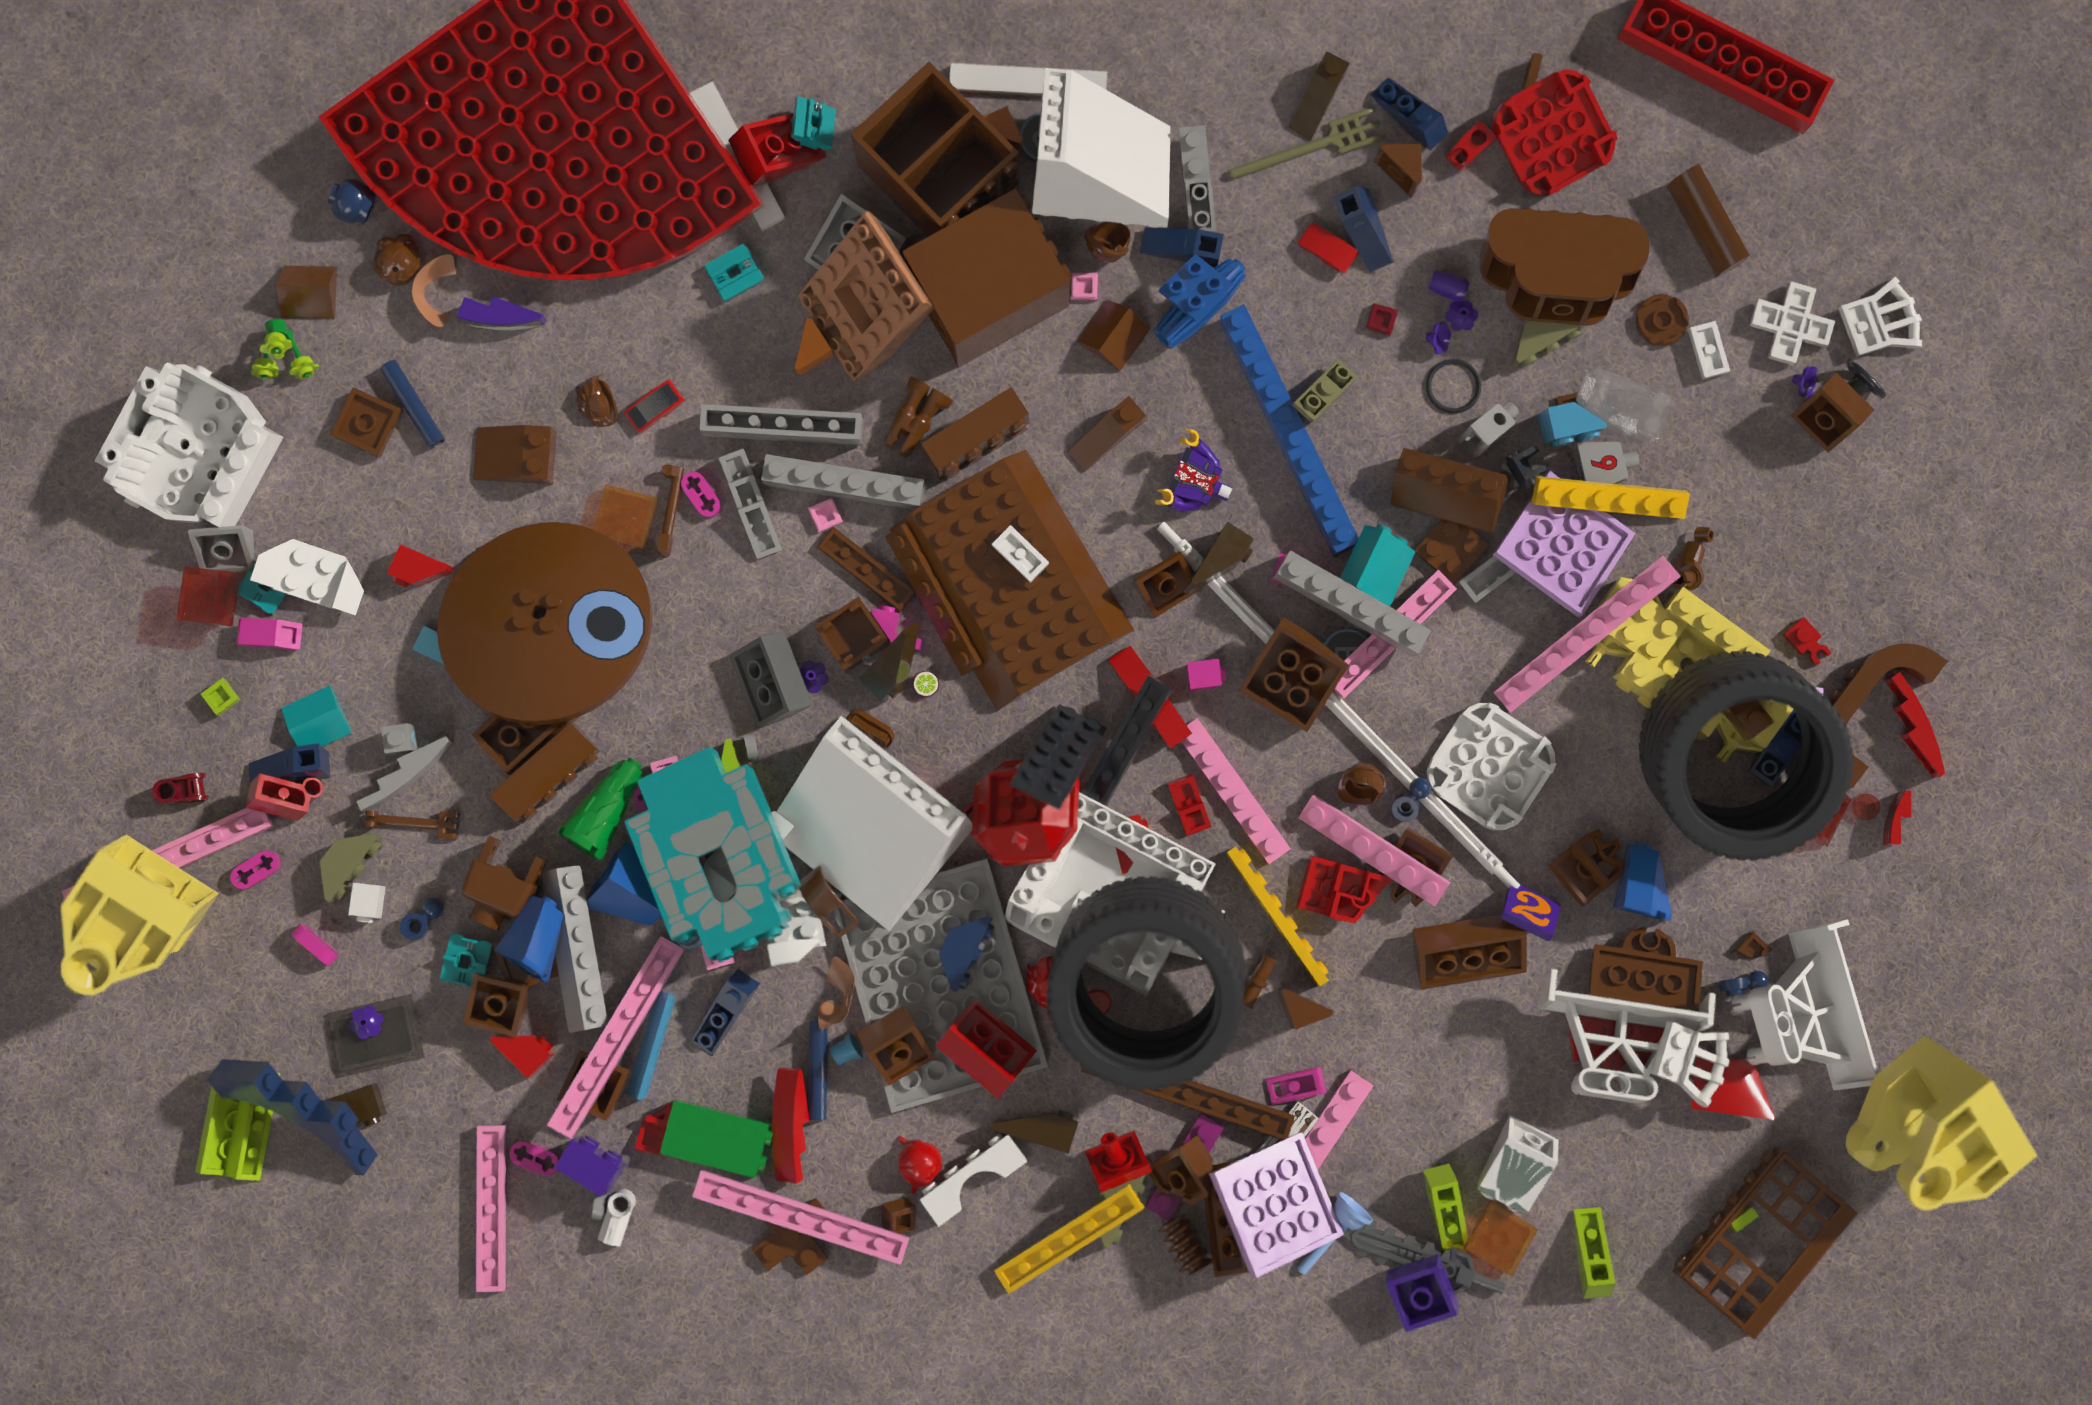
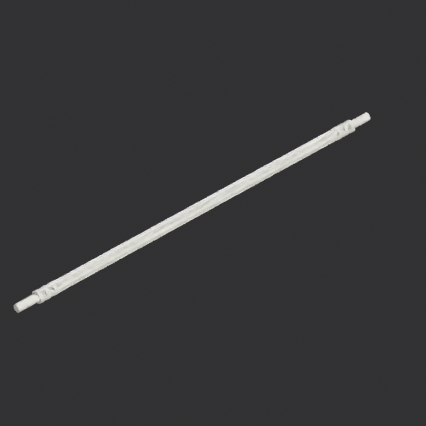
(1351, 720)

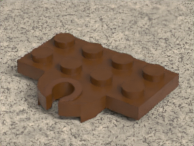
(1646, 973)

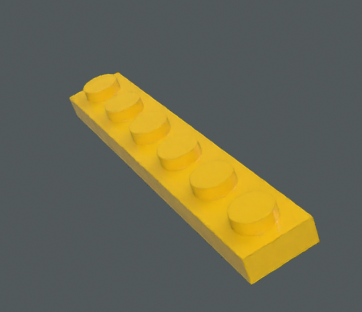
(1610, 497)
(1284, 924)
(1069, 1239)

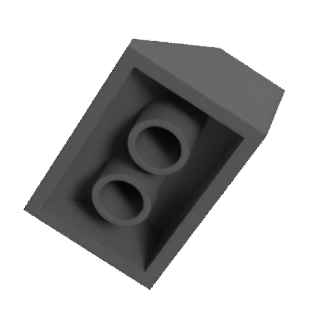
(770, 679)

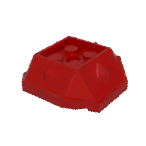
(1018, 834)

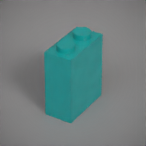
(1378, 563)

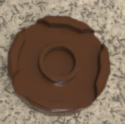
(1660, 327)

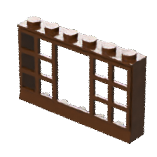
(1799, 1268)

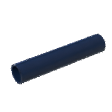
(411, 403)
(817, 1072)

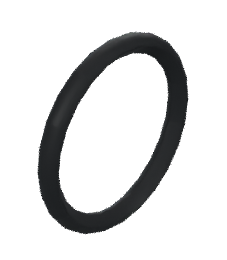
(1460, 362)

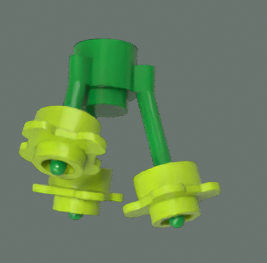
(276, 343)

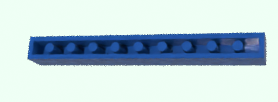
(1288, 430)

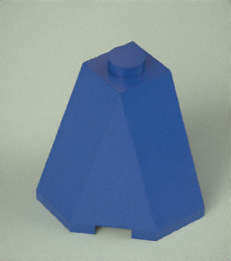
(1643, 884)
(624, 889)
(533, 938)

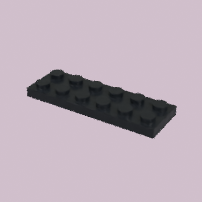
(1058, 756)

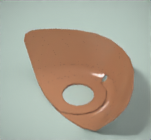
(438, 267)
(843, 978)

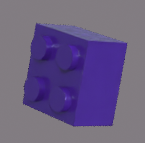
(591, 1165)
(1421, 1293)

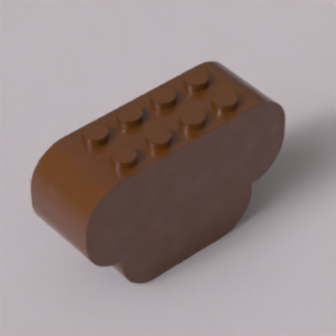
(1563, 263)

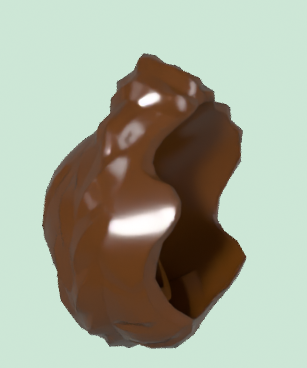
(397, 253)

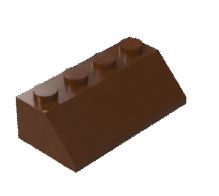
(1448, 490)
(545, 773)
(1469, 951)
(1224, 1248)

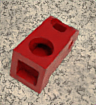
(1471, 146)

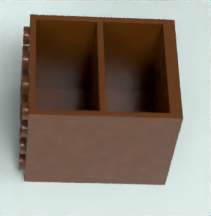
(934, 153)
(989, 277)

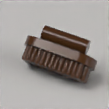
(872, 728)

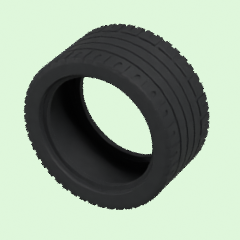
(1790, 813)
(1132, 1055)

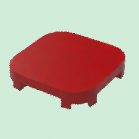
(1554, 132)

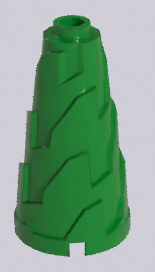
(599, 814)

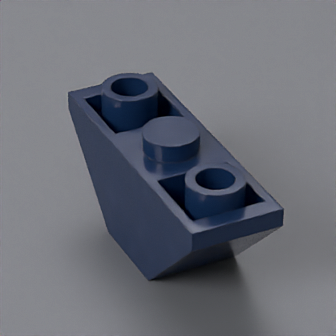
(1775, 757)
(962, 949)

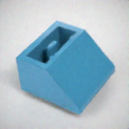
(1568, 421)

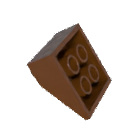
(1294, 675)

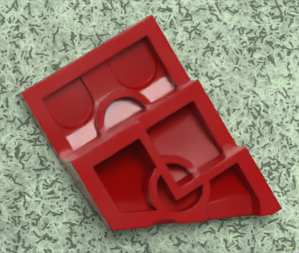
(1339, 889)
(1740, 1092)

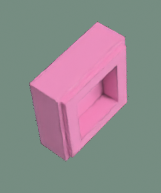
(1084, 286)
(825, 515)

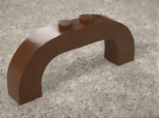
(1912, 658)

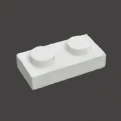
(1709, 350)
(1020, 554)

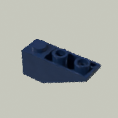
(1411, 113)
(1364, 227)
(1182, 244)
(294, 764)
(725, 1011)

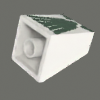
(1518, 1165)

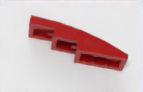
(1133, 675)
(1920, 734)
(788, 1118)

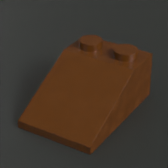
(515, 454)

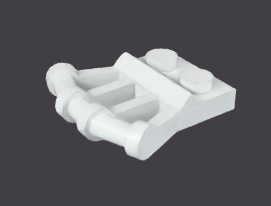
(1867, 327)
(1677, 1055)

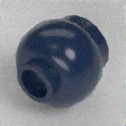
(351, 201)

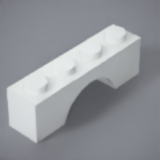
(1001, 1157)

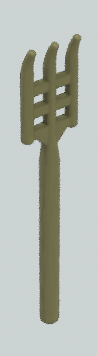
(1334, 138)

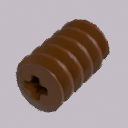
(1185, 1245)

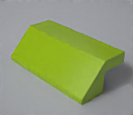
(233, 1138)

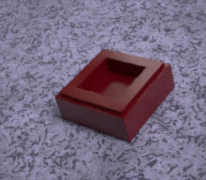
(1381, 319)

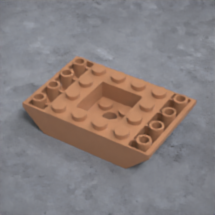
(865, 298)

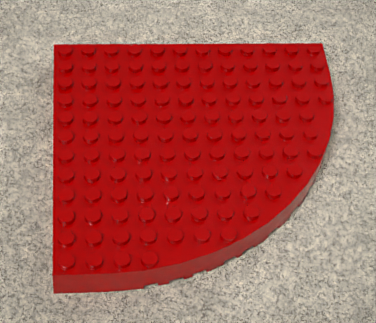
(545, 143)

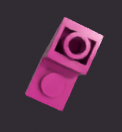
(889, 622)
(269, 633)

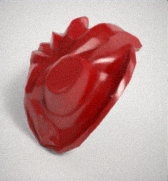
(1037, 980)

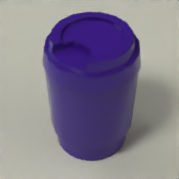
(1449, 285)

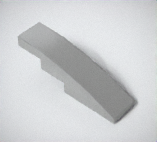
(750, 503)
(1486, 578)
(412, 768)

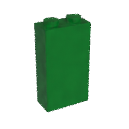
(716, 1138)

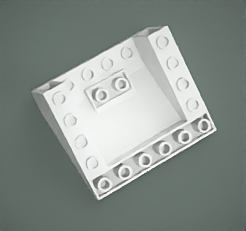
(1099, 155)
(870, 824)
(1086, 864)

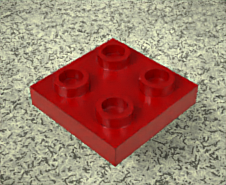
(1117, 1160)

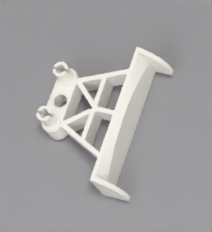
(1824, 1010)
(1596, 1082)

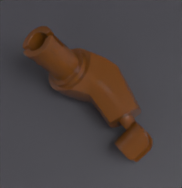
(1690, 560)

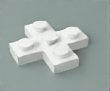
(1792, 323)

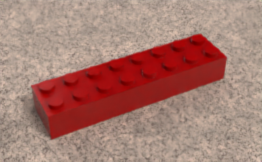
(1727, 61)

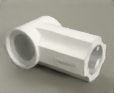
(616, 1219)

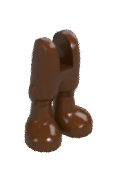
(914, 425)

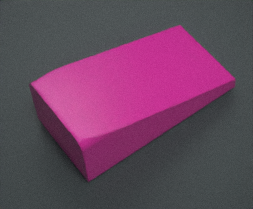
(1297, 1085)

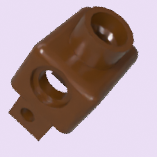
(497, 888)

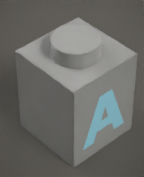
(399, 739)

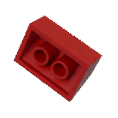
(986, 1048)

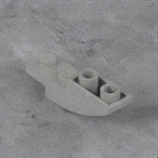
(1196, 178)

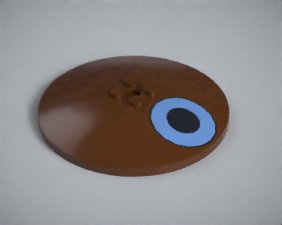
(554, 664)

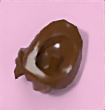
(597, 402)

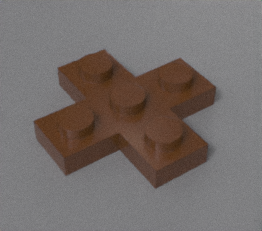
(790, 1242)

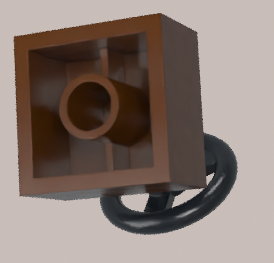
(1838, 406)

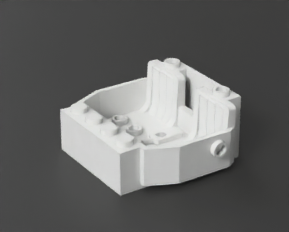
(176, 483)

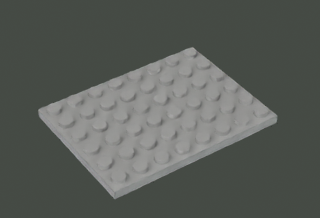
(907, 970)

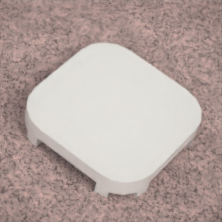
(1490, 766)

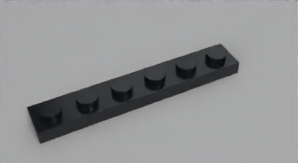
(1127, 740)

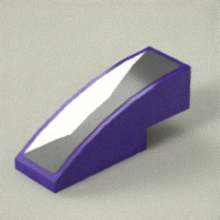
(498, 315)

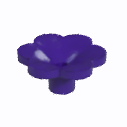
(1458, 320)
(1439, 337)
(1806, 381)
(819, 676)
(372, 1019)

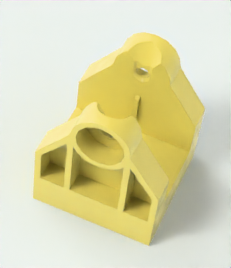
(127, 915)
(1938, 1122)

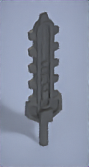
(1402, 1251)

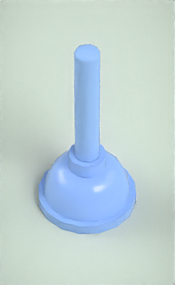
(1350, 1216)

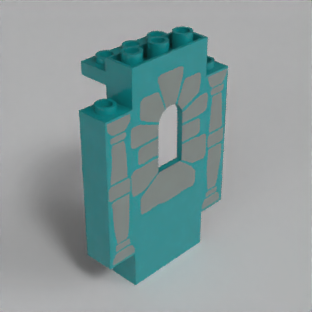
(692, 813)

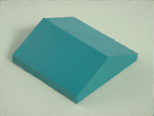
(316, 719)

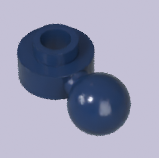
(1419, 789)
(431, 909)
(1734, 986)

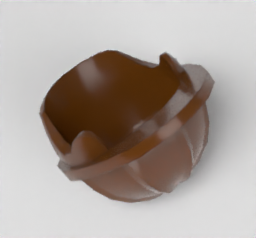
(1108, 241)
(1361, 784)

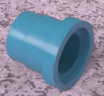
(846, 1050)

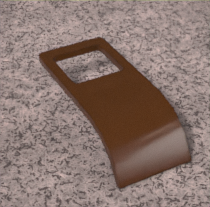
(824, 900)

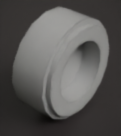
(751, 747)
(599, 1207)

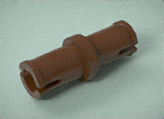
(1257, 980)

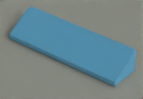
(651, 1045)

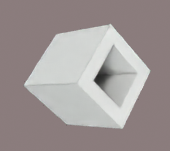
(366, 902)

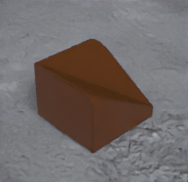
(898, 1216)

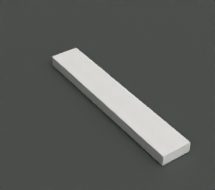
(1009, 79)
(716, 112)

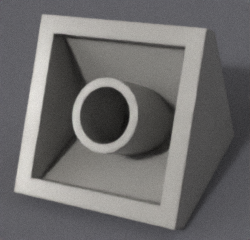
(224, 548)

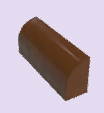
(1708, 220)

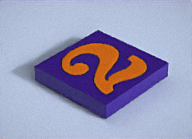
(1530, 911)

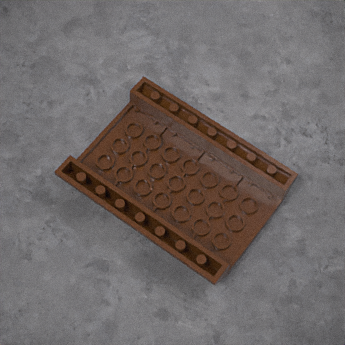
(1017, 625)

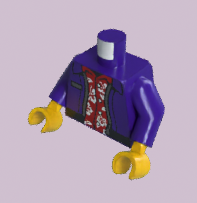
(1195, 478)

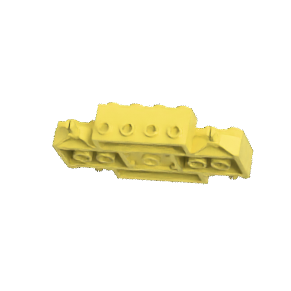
(1658, 641)

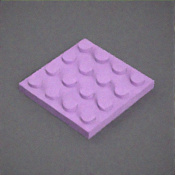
(1564, 551)
(1276, 1205)

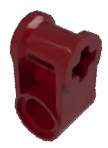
(186, 789)

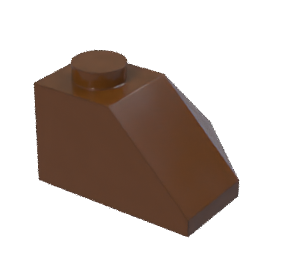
(1184, 1171)

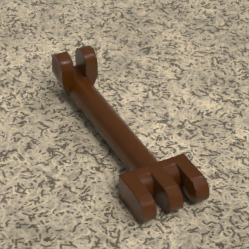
(665, 538)
(373, 819)

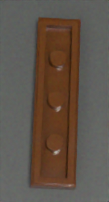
(866, 569)

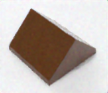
(1402, 165)
(307, 291)
(1114, 334)
(1164, 584)
(1301, 1010)
(609, 1095)

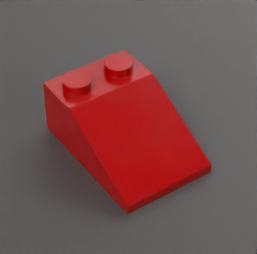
(769, 151)

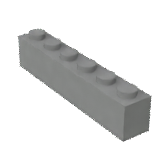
(781, 424)
(843, 482)
(1352, 604)
(576, 951)

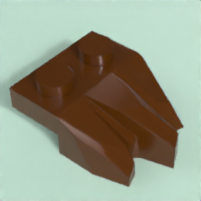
(1425, 853)
(1588, 867)

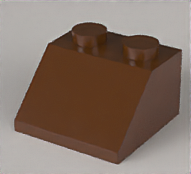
(496, 1004)
(895, 1045)

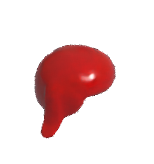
(919, 1162)

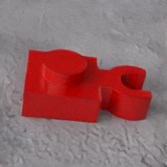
(1805, 637)

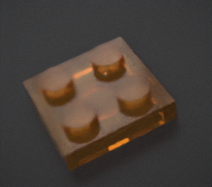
(625, 516)
(1500, 1238)

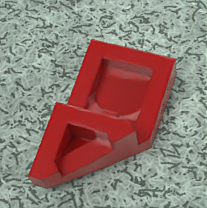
(653, 1131)

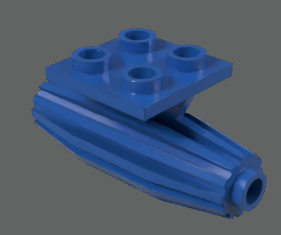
(1196, 297)

